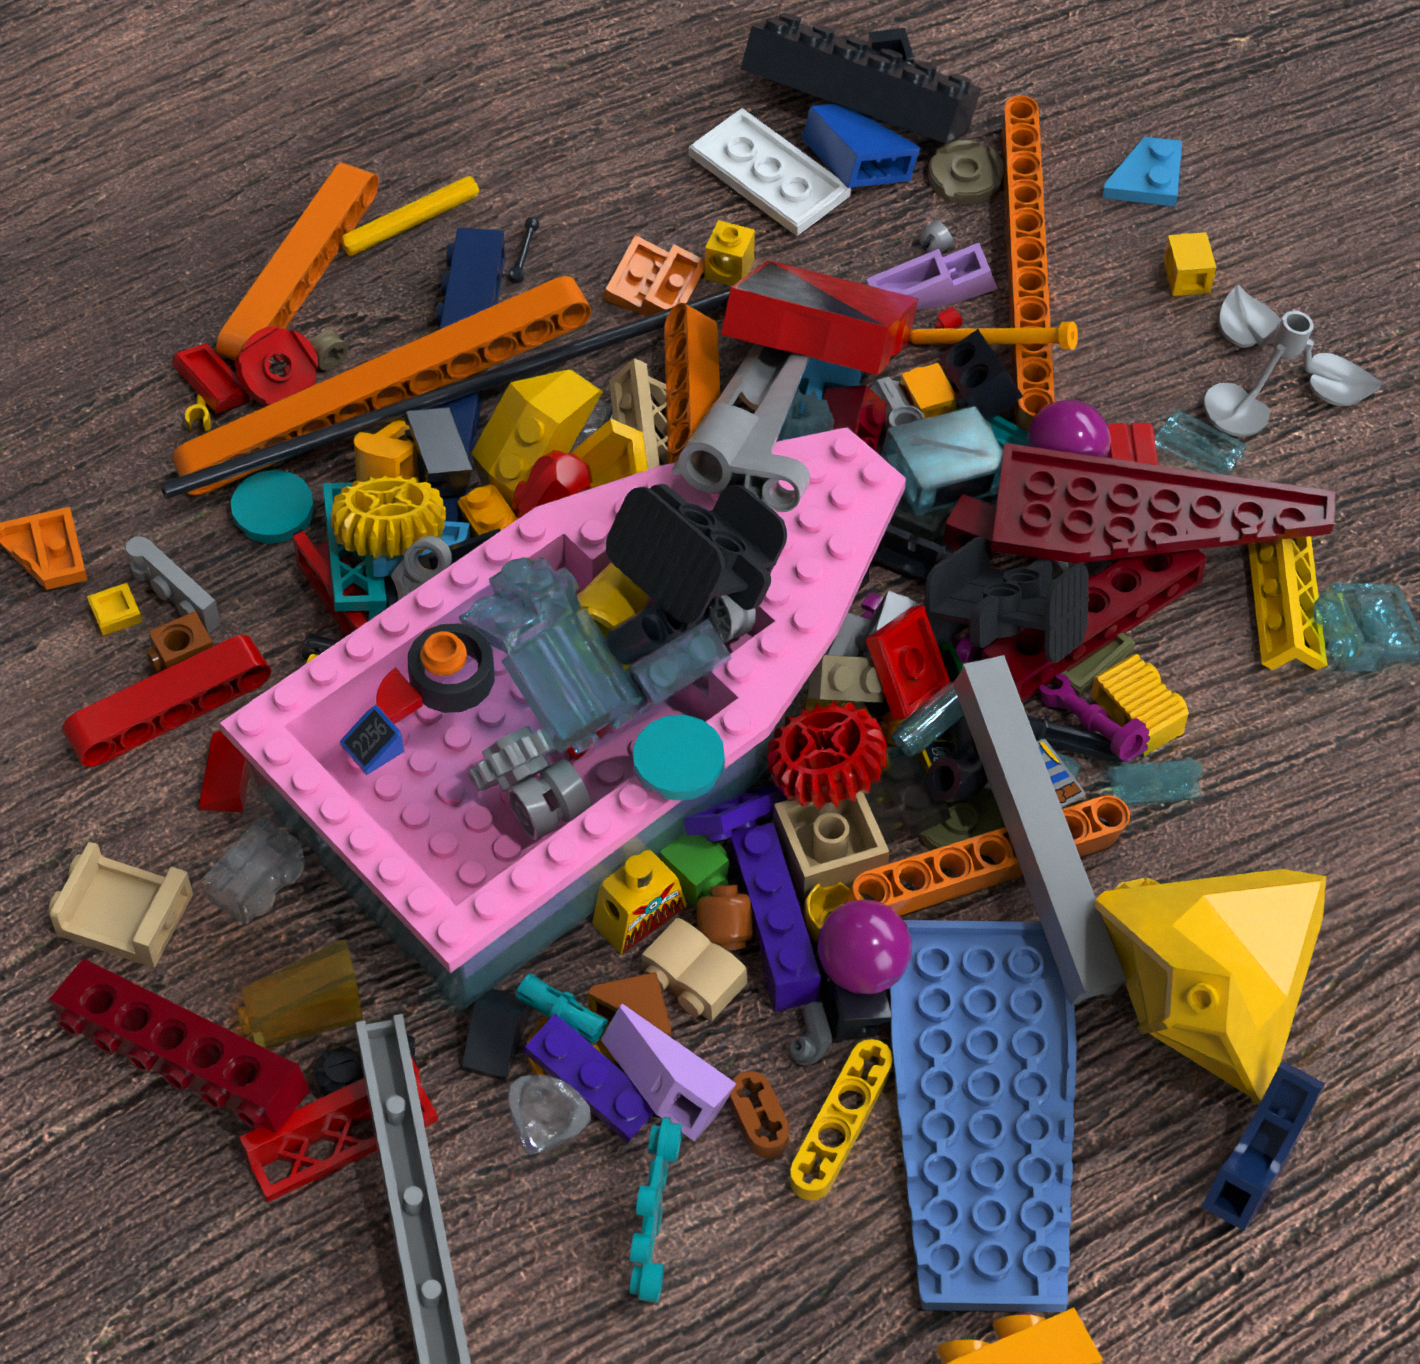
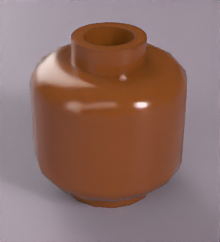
(726, 917)

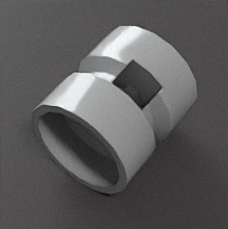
(562, 791)

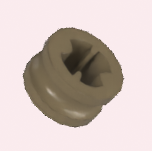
(329, 349)

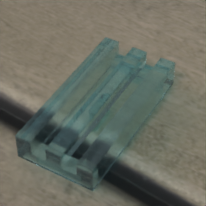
(1197, 448)

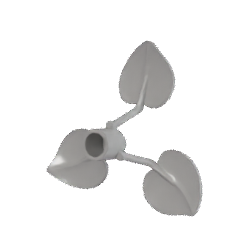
(1250, 322)

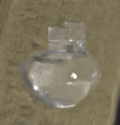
(546, 1112)

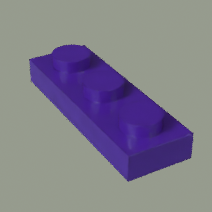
(734, 813)
(601, 1084)

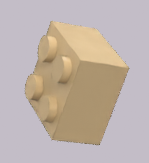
(829, 843)

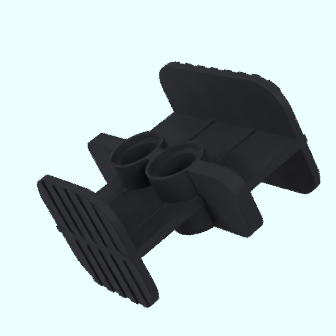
(695, 554)
(999, 602)

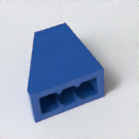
(858, 147)

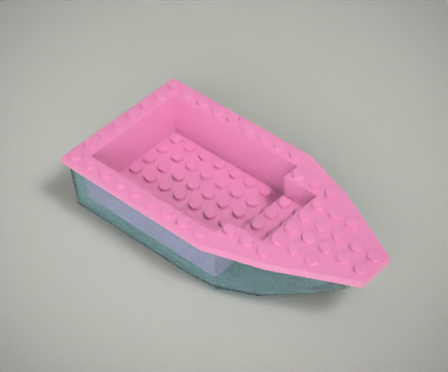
(451, 864)

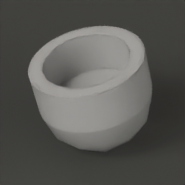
(936, 236)

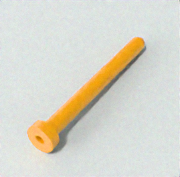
(1065, 335)

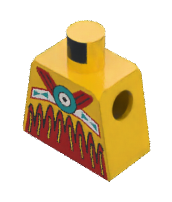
(643, 898)

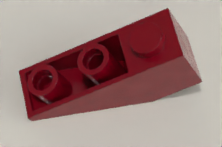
(858, 410)

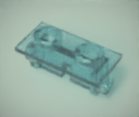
(1156, 781)

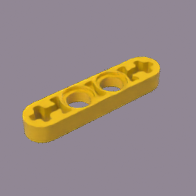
(845, 1120)

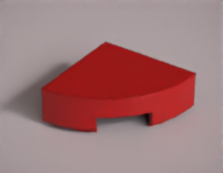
(397, 696)

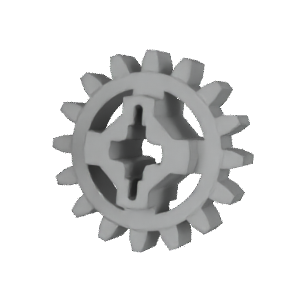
(513, 759)

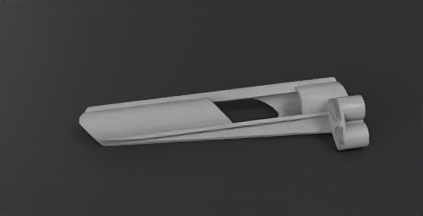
(738, 445)

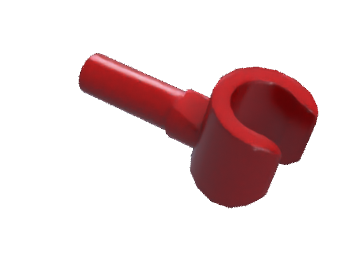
(949, 319)

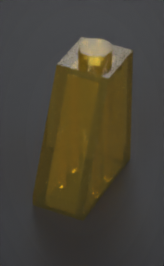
(303, 998)

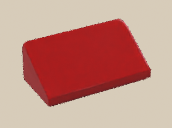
(225, 777)

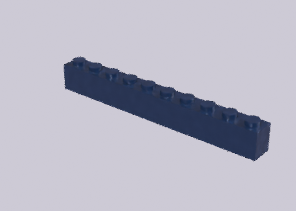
(470, 287)

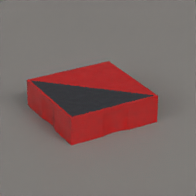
(820, 316)

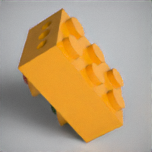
(1027, 1341)

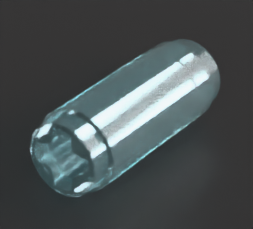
(928, 721)

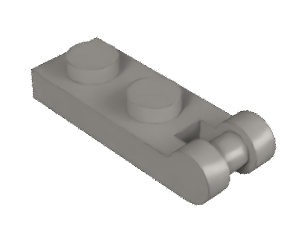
(171, 582)

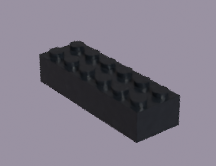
(861, 77)

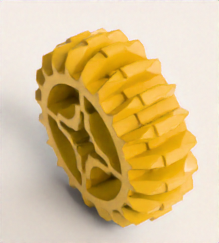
(386, 515)

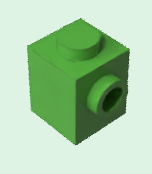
(696, 865)

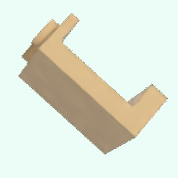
(119, 906)

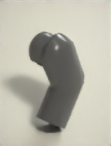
(817, 1037)

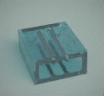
(573, 682)

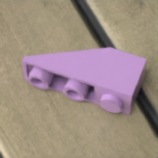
(667, 1073)

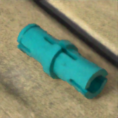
(549, 1001)

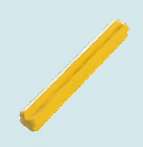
(409, 215)

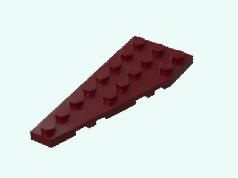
(1114, 508)

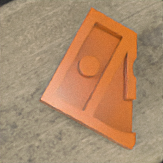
(46, 547)

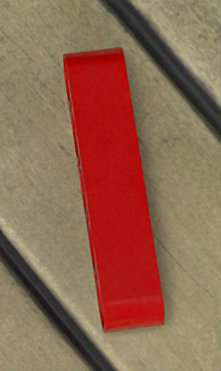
(166, 700)

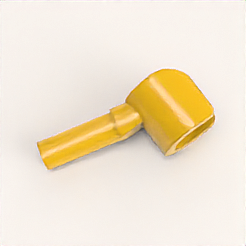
(198, 411)

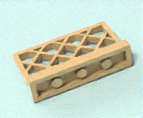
(633, 407)

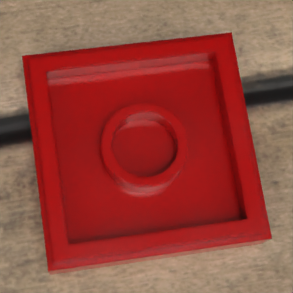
(907, 661)

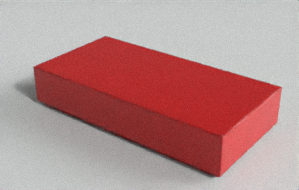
(210, 377)

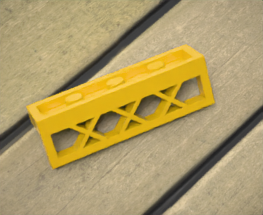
(1278, 599)

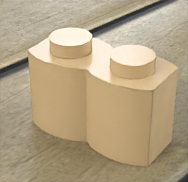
(694, 969)

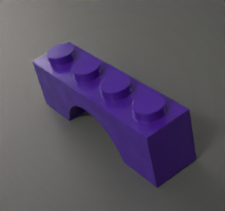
(781, 931)

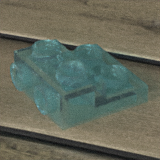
(524, 603)
(1367, 625)

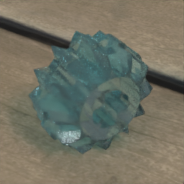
(806, 417)

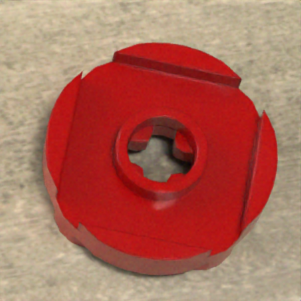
(281, 344)

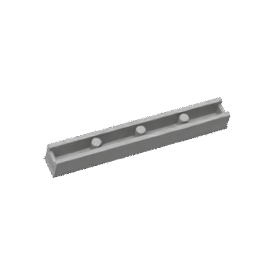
(1038, 830)
(411, 1193)

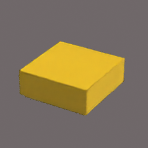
(114, 609)

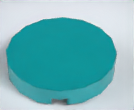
(272, 506)
(678, 757)

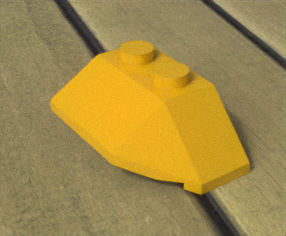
(529, 423)

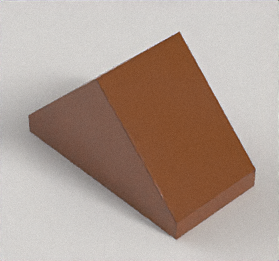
(638, 993)

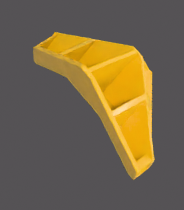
(1219, 965)

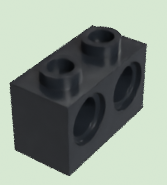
(979, 376)

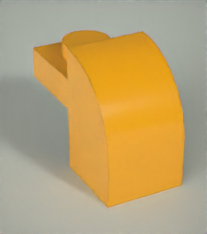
(386, 453)

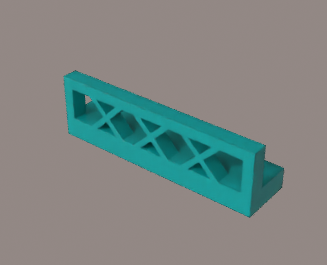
(374, 596)

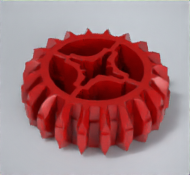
(827, 755)

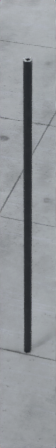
(430, 399)

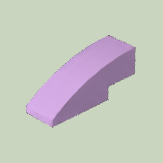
(939, 279)

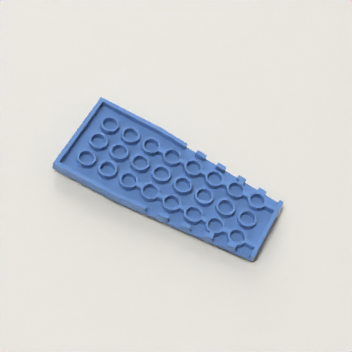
(986, 1114)

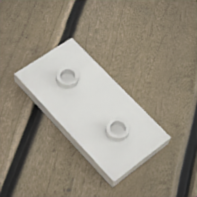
(769, 171)

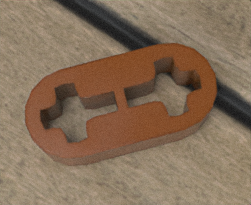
(767, 1110)

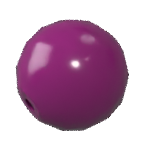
(1070, 428)
(864, 946)

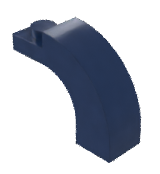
(1264, 1147)

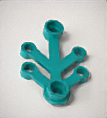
(665, 1144)

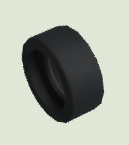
(459, 696)

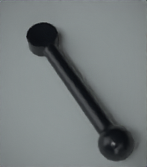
(516, 273)

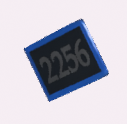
(373, 741)

